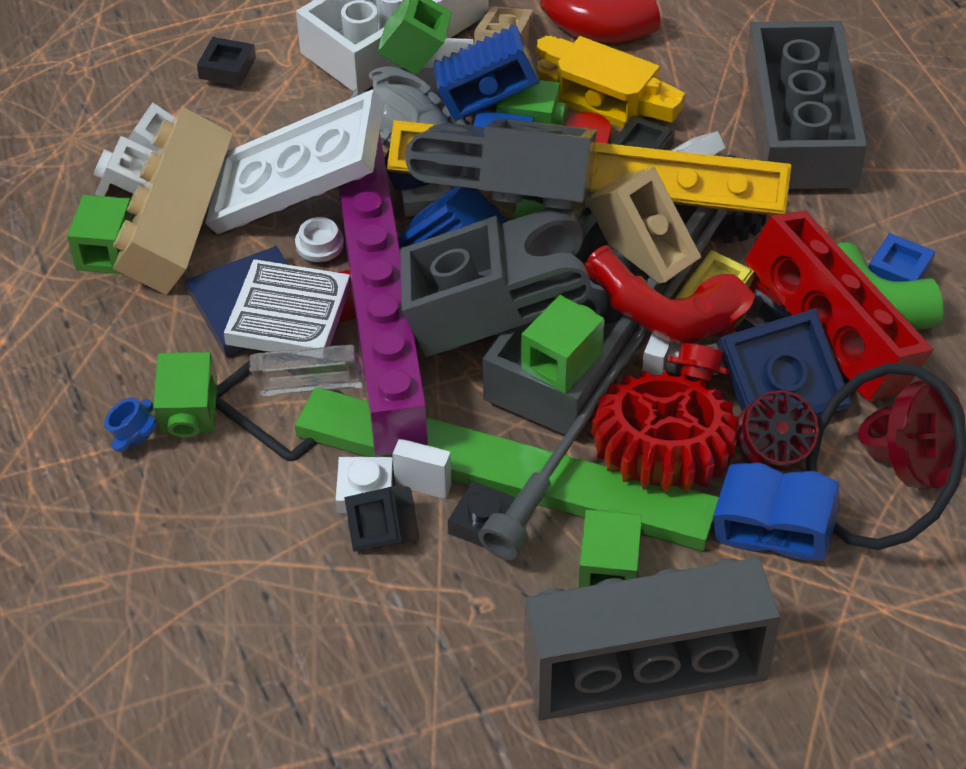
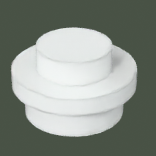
(319, 240)

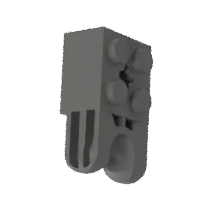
(508, 159)
(490, 277)

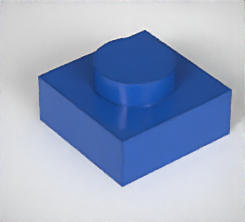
(901, 260)

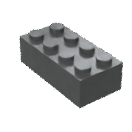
(806, 102)
(649, 637)

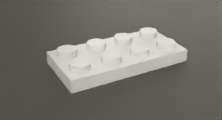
(297, 162)

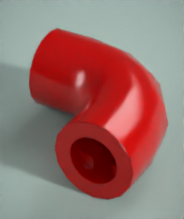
(605, 19)

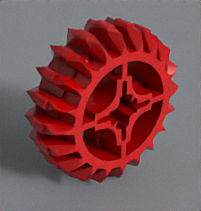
(665, 431)

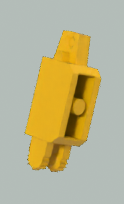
(607, 81)

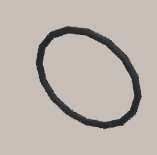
(957, 463)

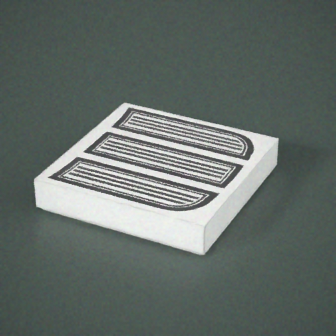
(287, 308)

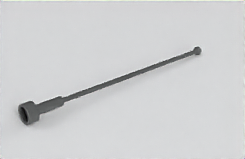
(505, 533)

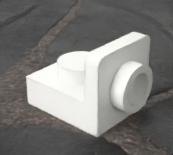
(122, 166)

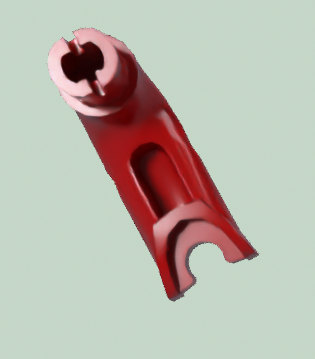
(706, 313)

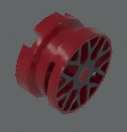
(776, 430)

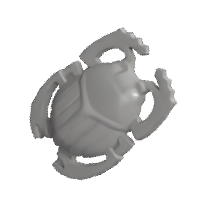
(406, 102)

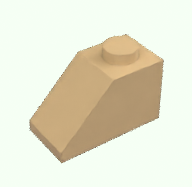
(644, 224)

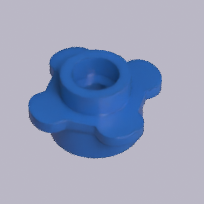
(130, 423)

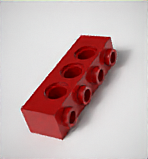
(860, 323)

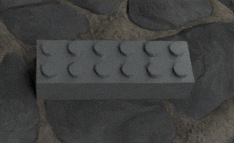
(530, 397)

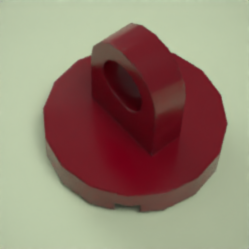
(917, 437)

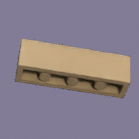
(173, 200)

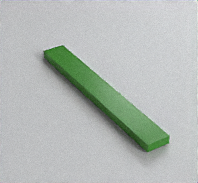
(507, 466)

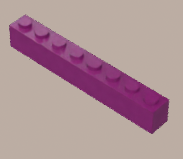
(384, 334)

